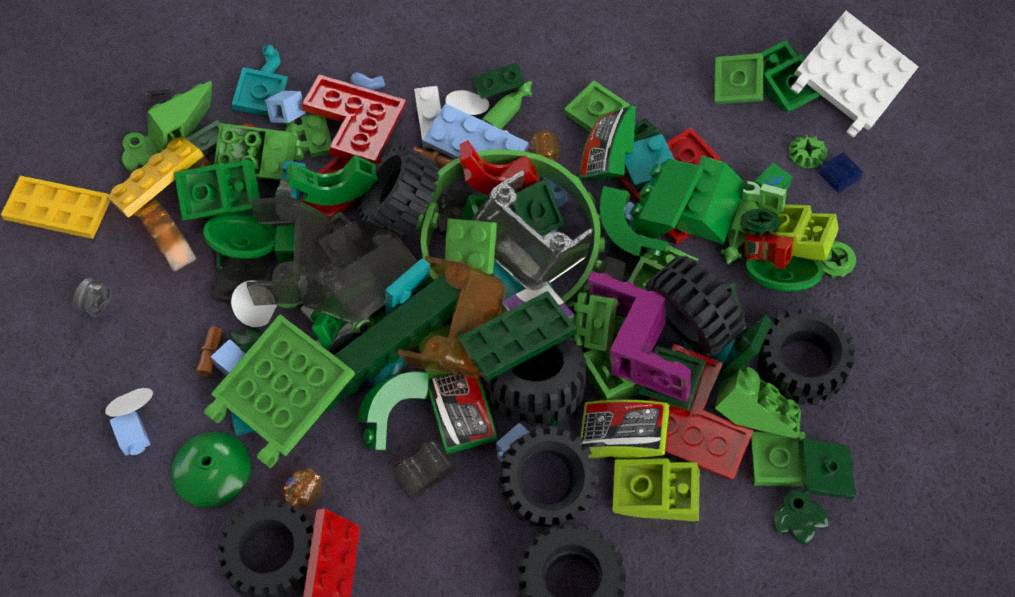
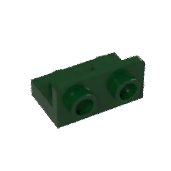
(498, 81)

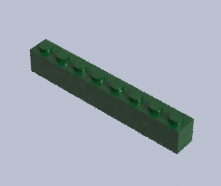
(397, 331)

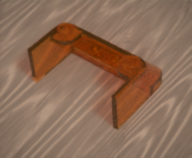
(477, 304)

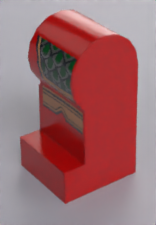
(769, 248)

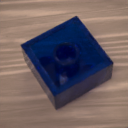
(840, 172)

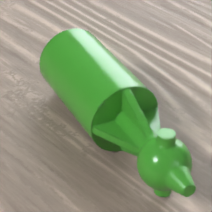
(507, 107)
(736, 234)

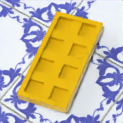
(154, 176)
(56, 207)

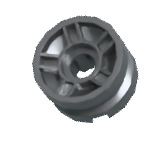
(91, 297)

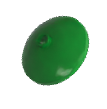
(239, 236)
(796, 276)
(220, 479)

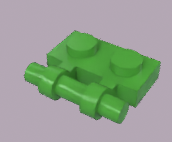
(316, 134)
(600, 321)

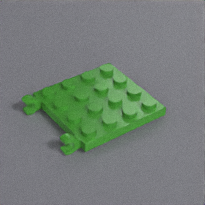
(280, 387)

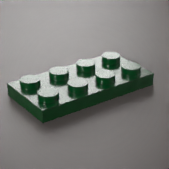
(517, 335)

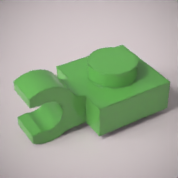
(767, 196)

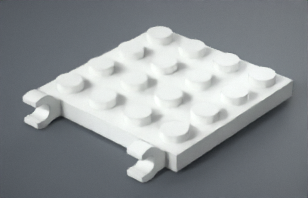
(855, 71)

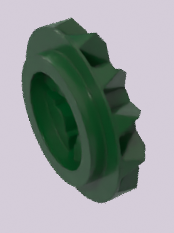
(769, 222)

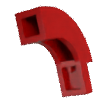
(486, 176)

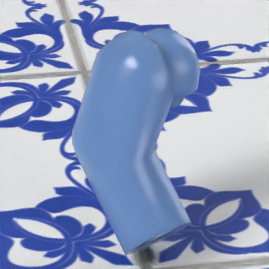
(363, 81)

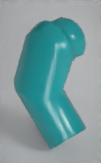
(272, 59)

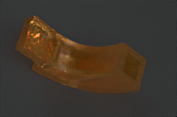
(165, 234)

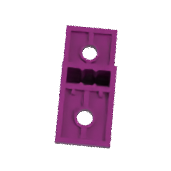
(634, 344)

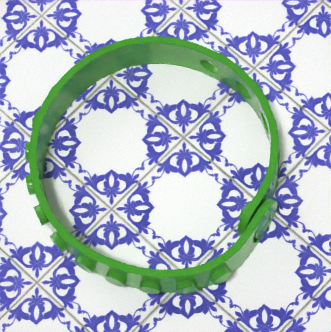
(546, 168)

